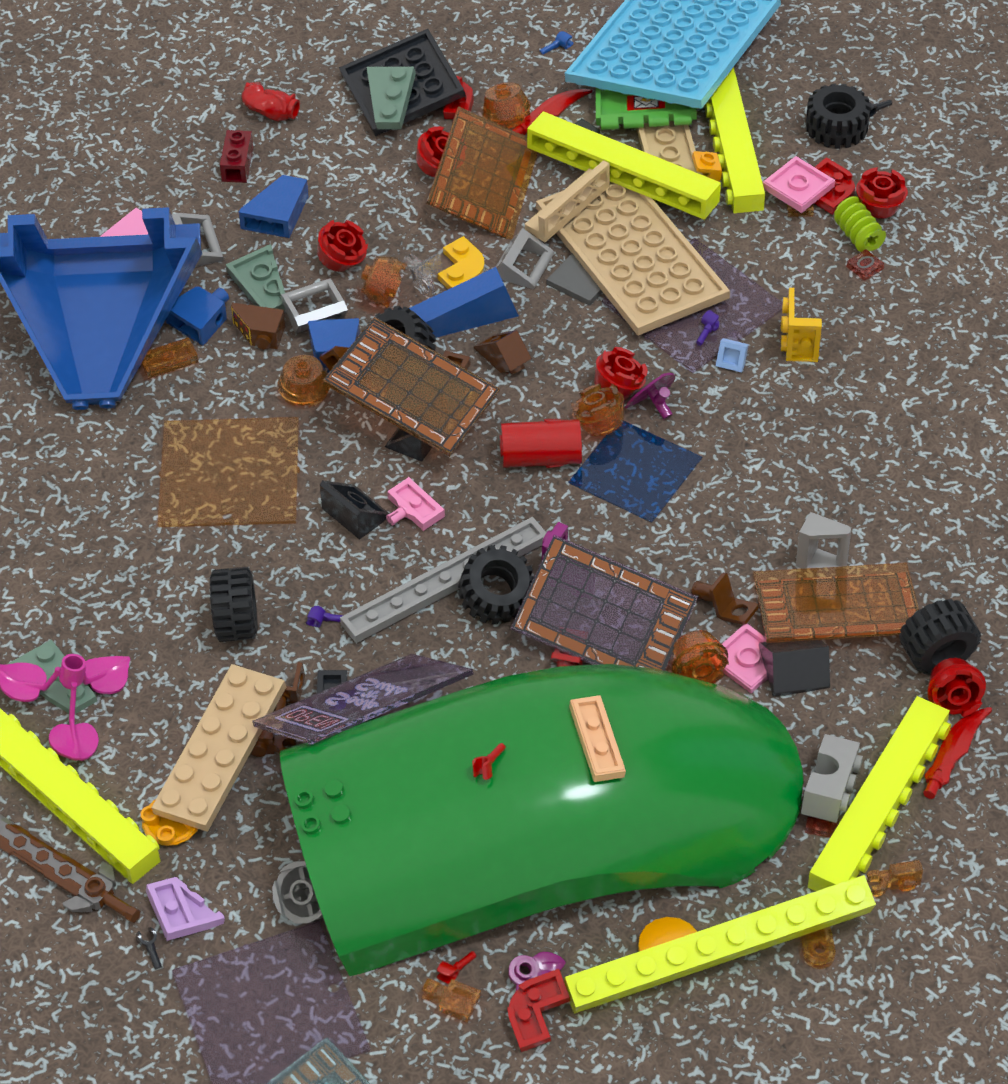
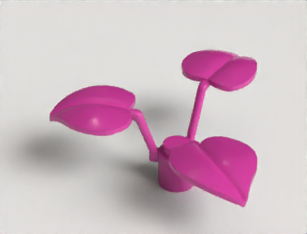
(105, 676)

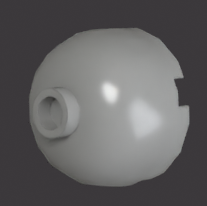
(295, 894)

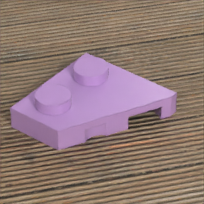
(180, 910)

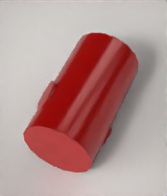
(541, 443)

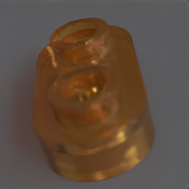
(819, 939)

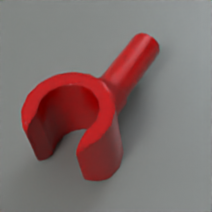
(483, 764)
(450, 971)

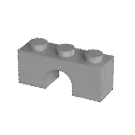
(832, 779)

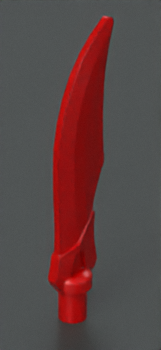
(553, 106)
(952, 749)

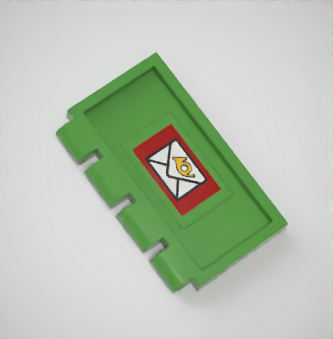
(634, 111)

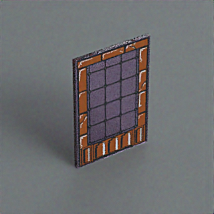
(602, 609)

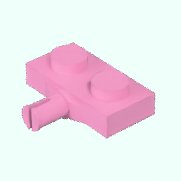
(414, 505)

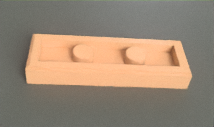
(597, 738)

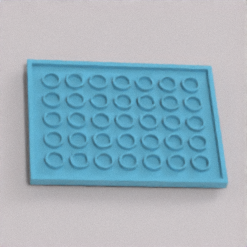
(671, 47)

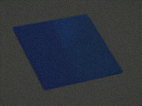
(635, 470)

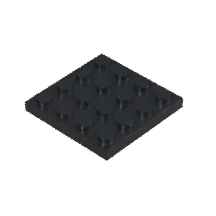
(433, 83)

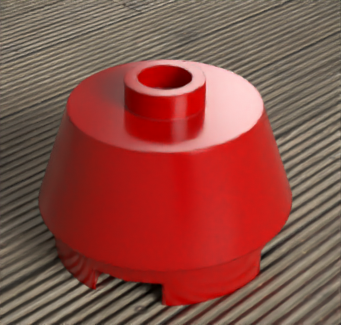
(430, 149)
(881, 192)
(341, 245)
(621, 370)
(956, 686)

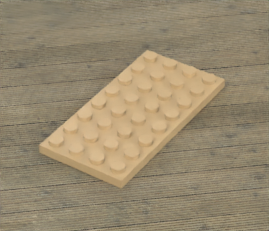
(640, 259)

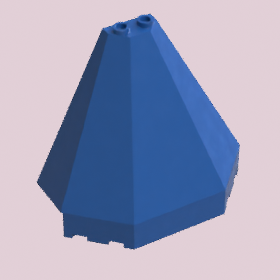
(96, 299)

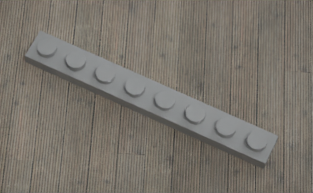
(433, 584)

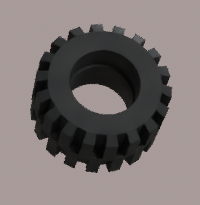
(838, 115)
(409, 324)
(498, 563)
(233, 604)
(939, 633)

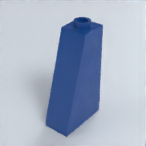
(468, 305)

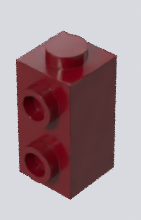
(236, 156)

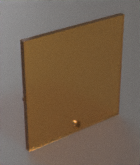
(229, 469)

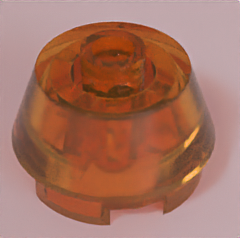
(506, 104)
(382, 279)
(302, 381)
(599, 409)
(699, 656)

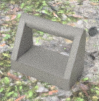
(205, 221)
(523, 241)
(300, 322)
(817, 528)

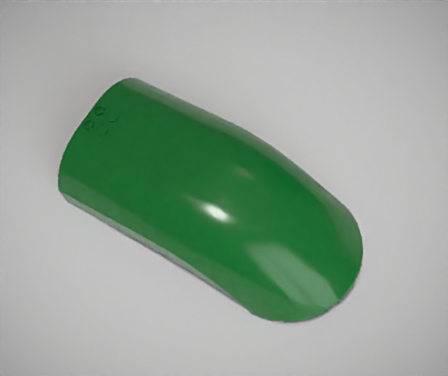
(427, 854)

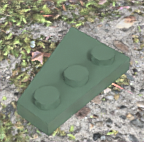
(390, 94)
(258, 278)
(48, 658)

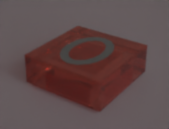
(865, 265)

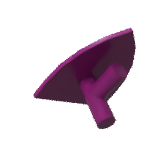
(658, 393)

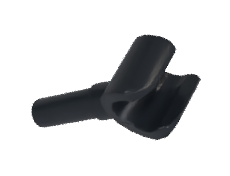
(877, 106)
(150, 947)

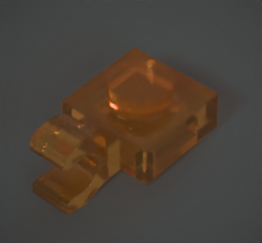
(899, 876)
(455, 1000)

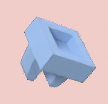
(732, 355)

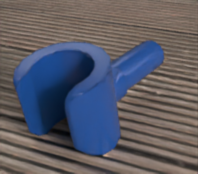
(562, 39)

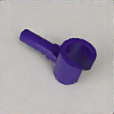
(711, 323)
(318, 615)

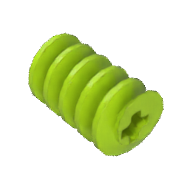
(859, 224)

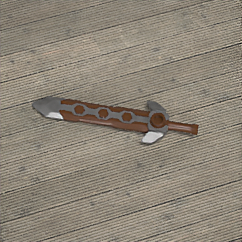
(88, 888)

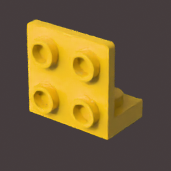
(802, 334)

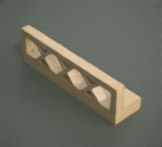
(569, 202)

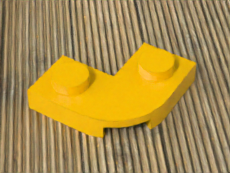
(467, 263)

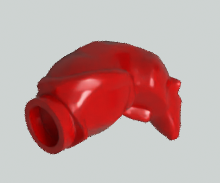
(270, 103)

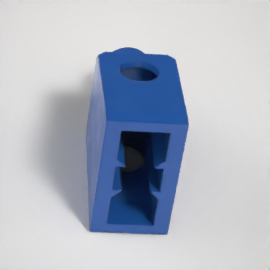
(199, 313)
(332, 333)

